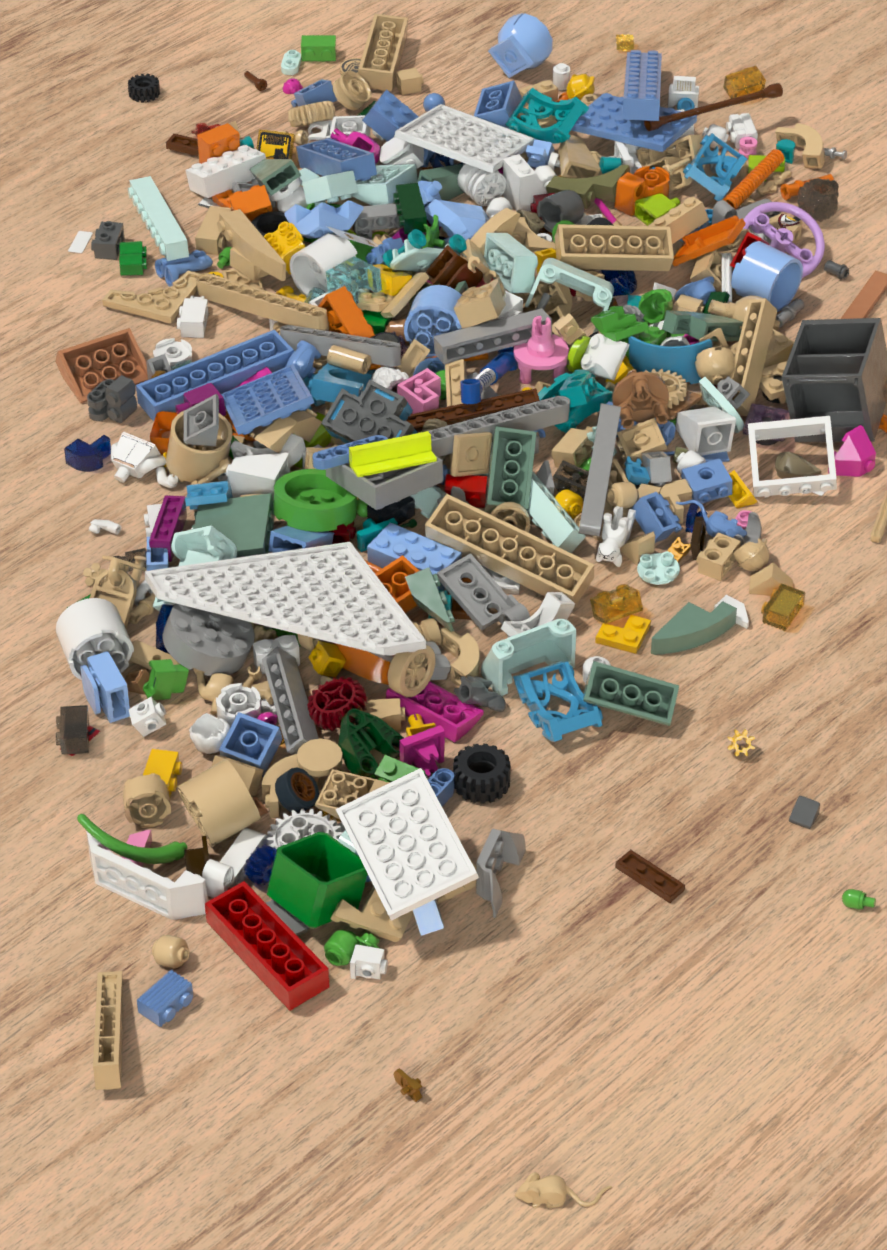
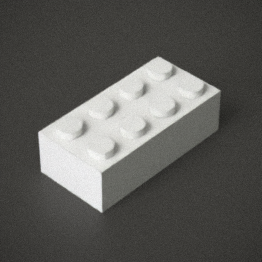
(220, 172)

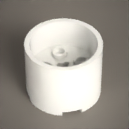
(310, 264)
(91, 629)

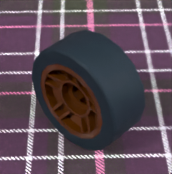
(296, 790)

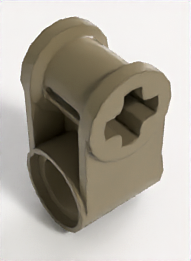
(532, 220)

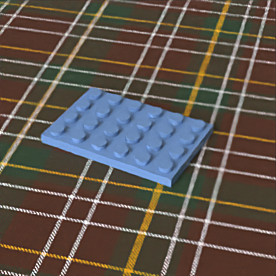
(606, 121)
(267, 399)

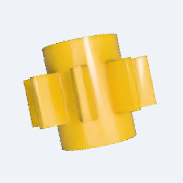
(738, 736)

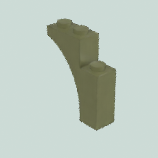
(589, 188)

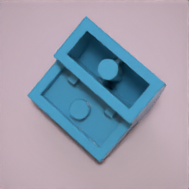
(207, 493)

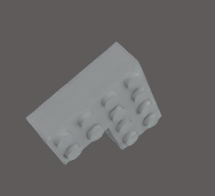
(390, 486)

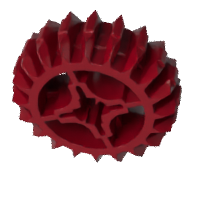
(334, 700)

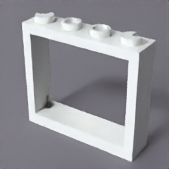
(787, 429)

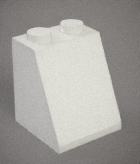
(520, 183)
(706, 430)
(257, 473)

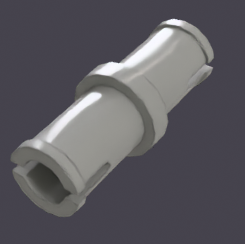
(789, 312)

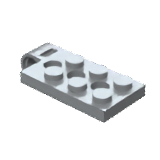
(507, 606)

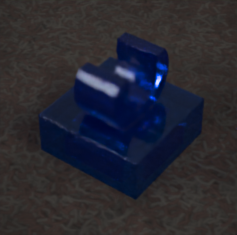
(690, 518)

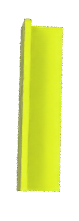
(391, 454)

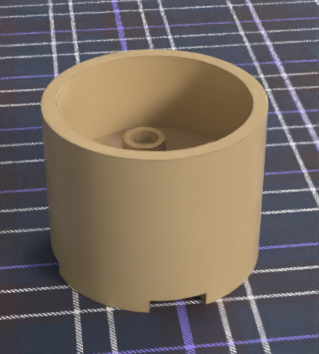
(196, 461)
(219, 802)

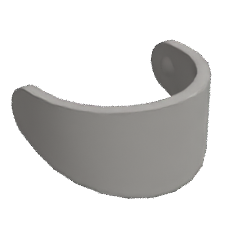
(753, 530)

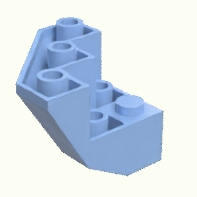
(457, 217)
(314, 222)

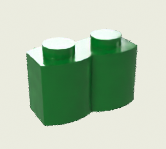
(132, 258)

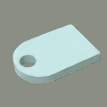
(715, 398)

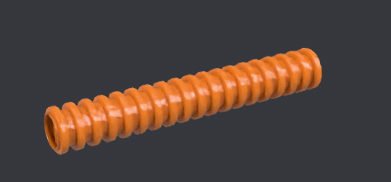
(755, 178)

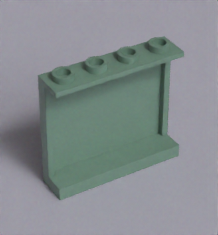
(242, 520)

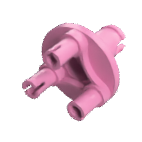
(541, 352)

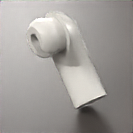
(107, 525)

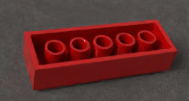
(267, 945)

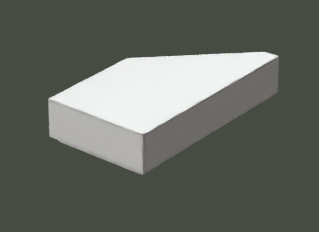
(741, 616)

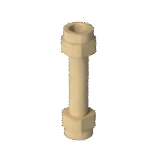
(215, 473)

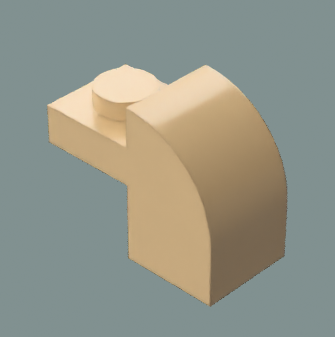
(680, 492)

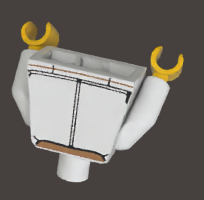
(135, 457)

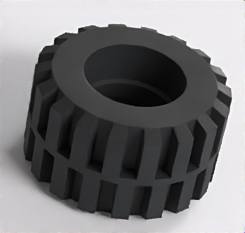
(481, 773)

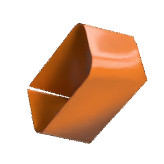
(628, 191)
(162, 421)

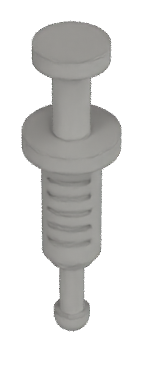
(833, 152)

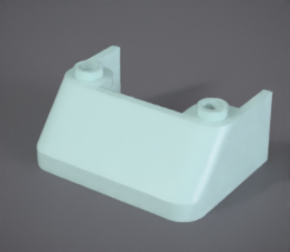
(572, 277)

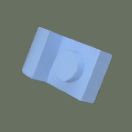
(539, 153)

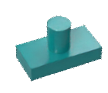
(370, 532)

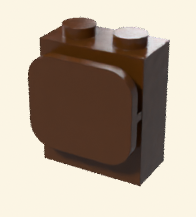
(451, 269)

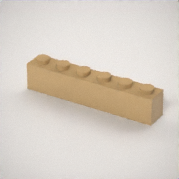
(753, 349)

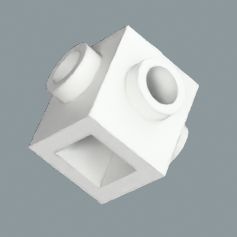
(147, 716)

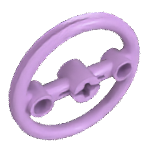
(783, 237)

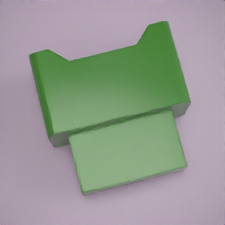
(165, 679)

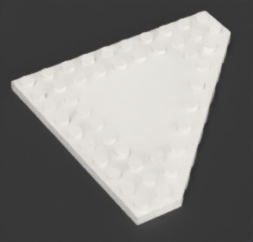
(304, 591)

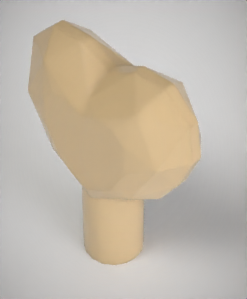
(264, 691)

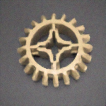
(311, 113)

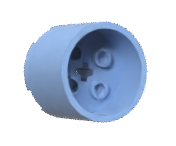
(767, 274)
(429, 309)

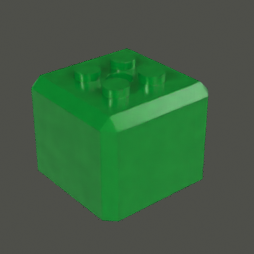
(314, 877)

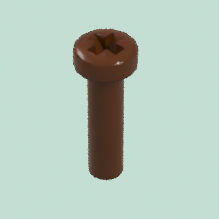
(260, 84)

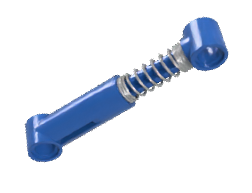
(489, 375)

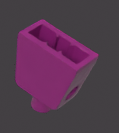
(198, 395)

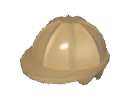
(752, 555)

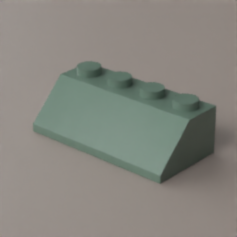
(510, 467)
(630, 693)

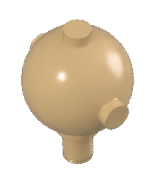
(735, 310)

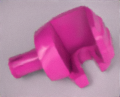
(358, 140)

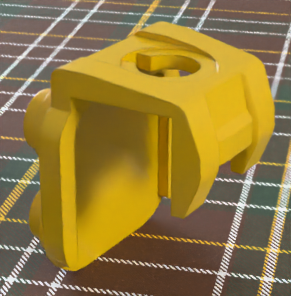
(285, 242)

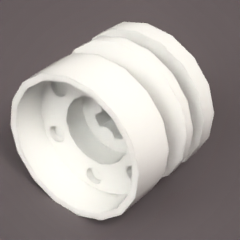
(480, 184)

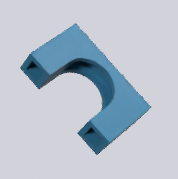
(332, 379)

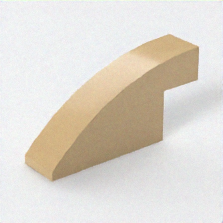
(502, 222)

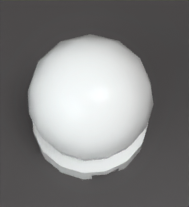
(289, 196)

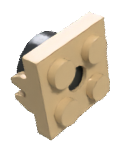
(772, 383)

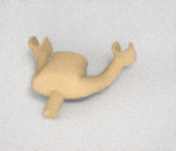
(218, 681)

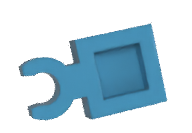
(636, 473)

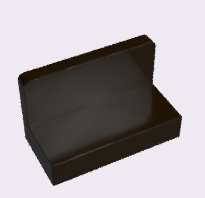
(197, 858)

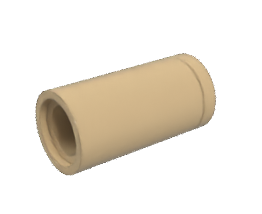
(349, 359)

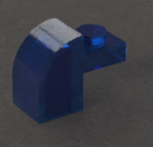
(87, 456)

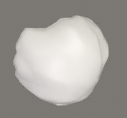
(209, 733)

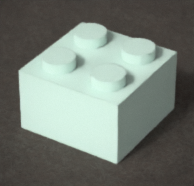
(330, 188)

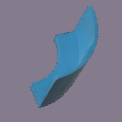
(676, 359)

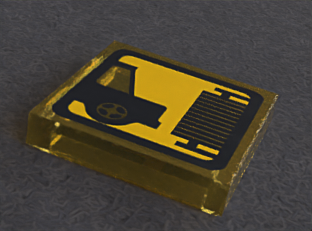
(275, 144)

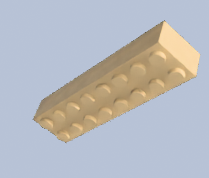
(509, 550)

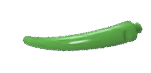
(157, 855)

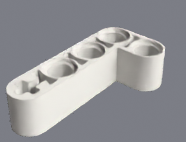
(230, 870)

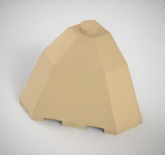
(683, 148)
(558, 304)
(277, 433)

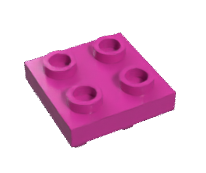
(424, 749)

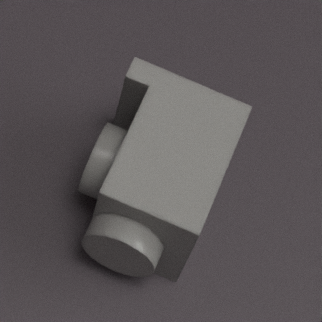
(729, 388)

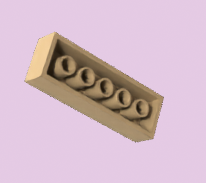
(383, 51)
(615, 247)

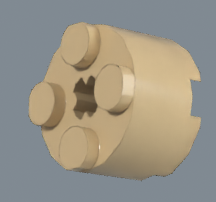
(146, 800)

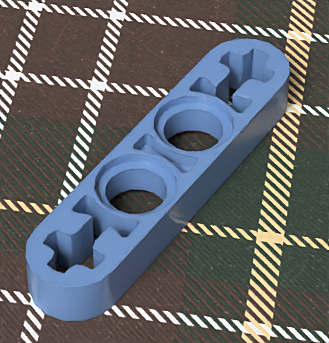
(340, 454)

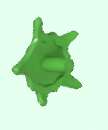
(432, 234)

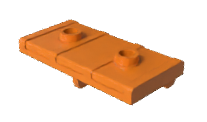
(709, 239)

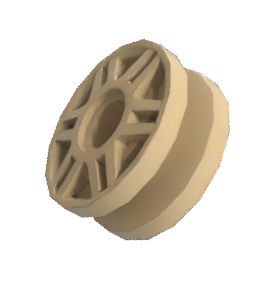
(352, 90)

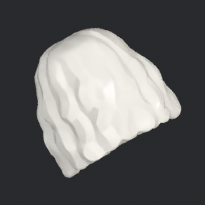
(389, 377)

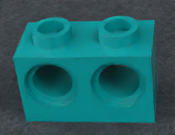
(579, 389)

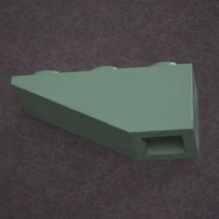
(427, 596)

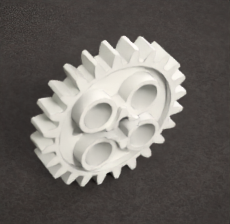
(301, 826)

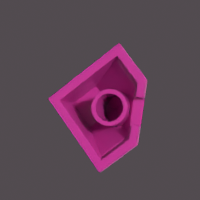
(855, 455)

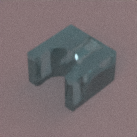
(354, 275)

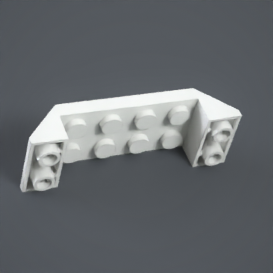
(141, 885)

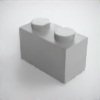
(658, 467)

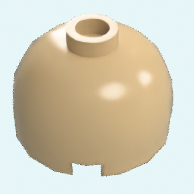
(715, 364)
(513, 514)

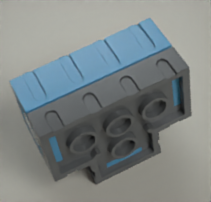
(371, 414)

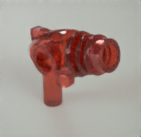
(202, 127)

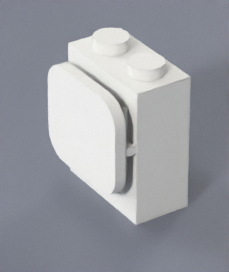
(401, 152)

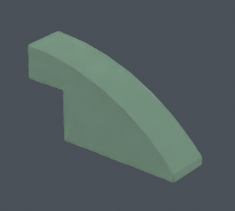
(701, 324)
(693, 628)

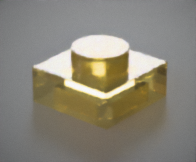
(624, 42)

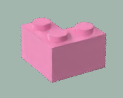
(421, 391)

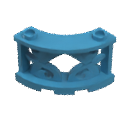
(717, 185)
(552, 722)

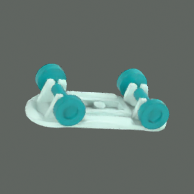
(413, 258)

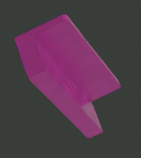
(168, 522)

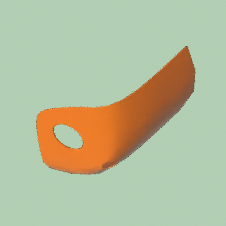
(365, 664)

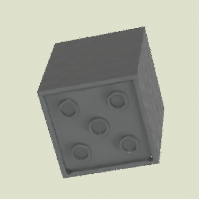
(838, 373)

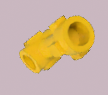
(287, 291)

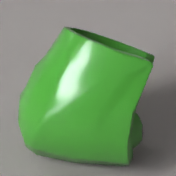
(654, 305)

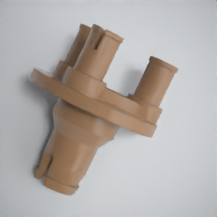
(641, 398)

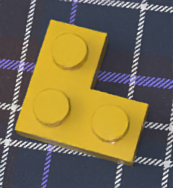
(625, 638)

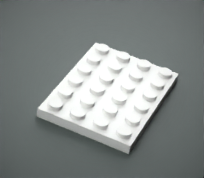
(406, 844)

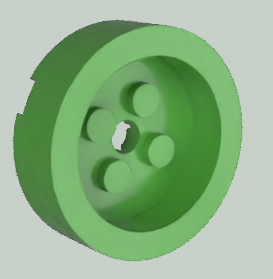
(313, 501)

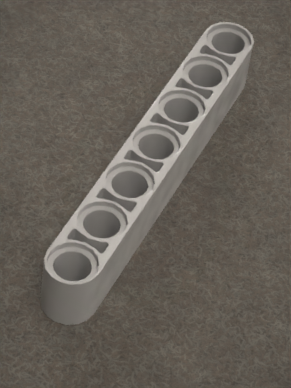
(381, 351)

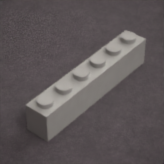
(487, 337)
(289, 699)

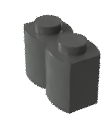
(121, 399)

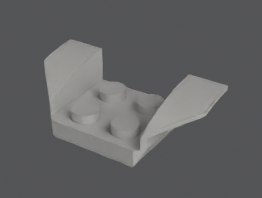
(498, 848)

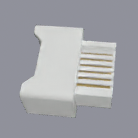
(683, 88)

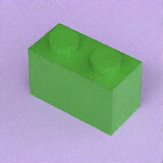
(318, 48)

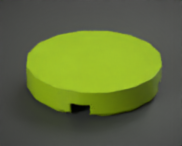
(576, 353)

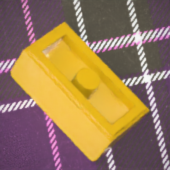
(741, 494)

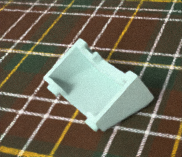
(198, 547)
(546, 643)

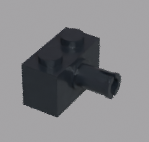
(398, 510)

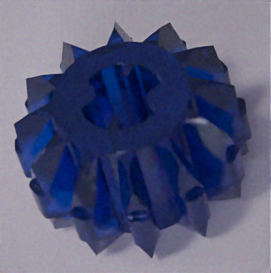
(260, 864)

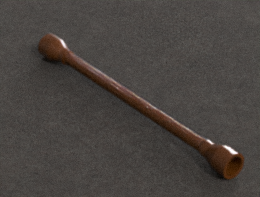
(771, 91)

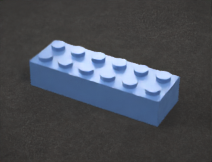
(335, 157)

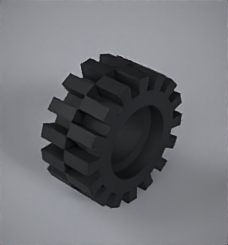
(143, 88)

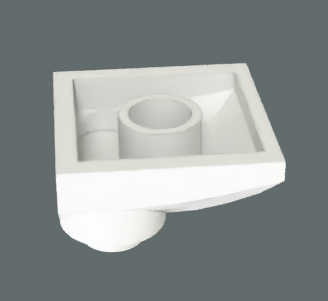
(604, 356)

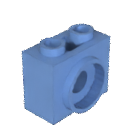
(708, 481)

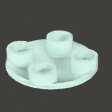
(658, 568)

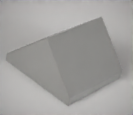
(202, 422)

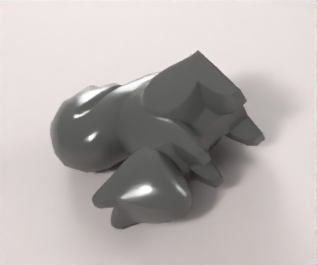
(475, 691)

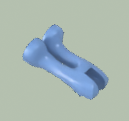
(173, 269)

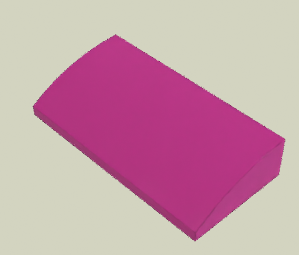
(441, 708)

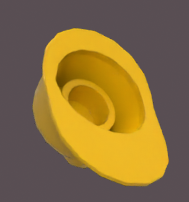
(580, 86)

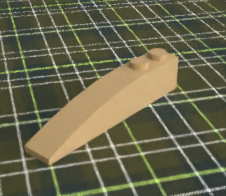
(251, 243)
(108, 1031)

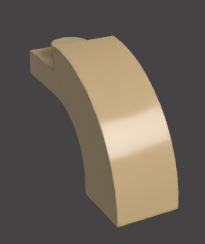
(466, 652)

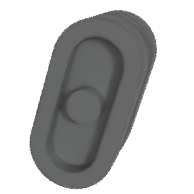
(97, 401)

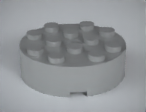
(207, 640)

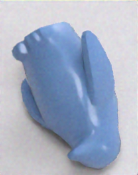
(303, 359)

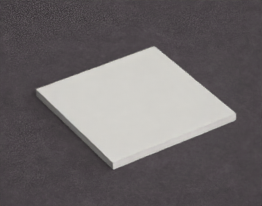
(464, 138)

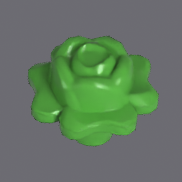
(369, 940)

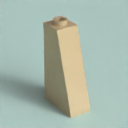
(576, 159)

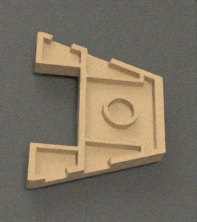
(372, 918)

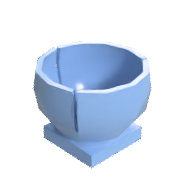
(521, 44)

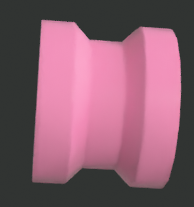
(748, 146)

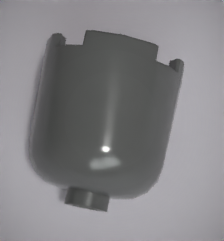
(560, 206)

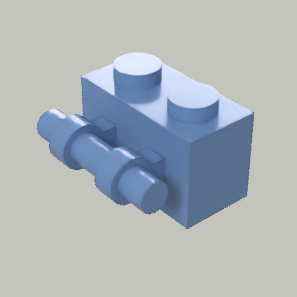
(316, 92)
(655, 516)

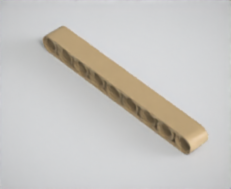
(261, 302)

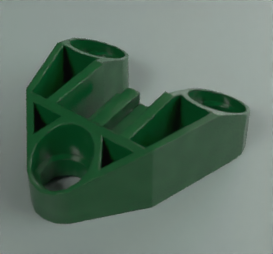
(360, 739)

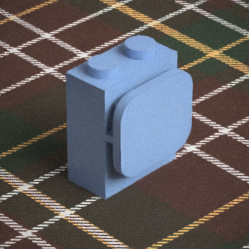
(105, 687)

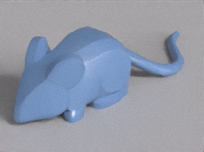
(718, 522)

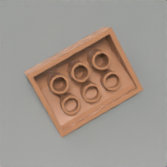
(101, 359)

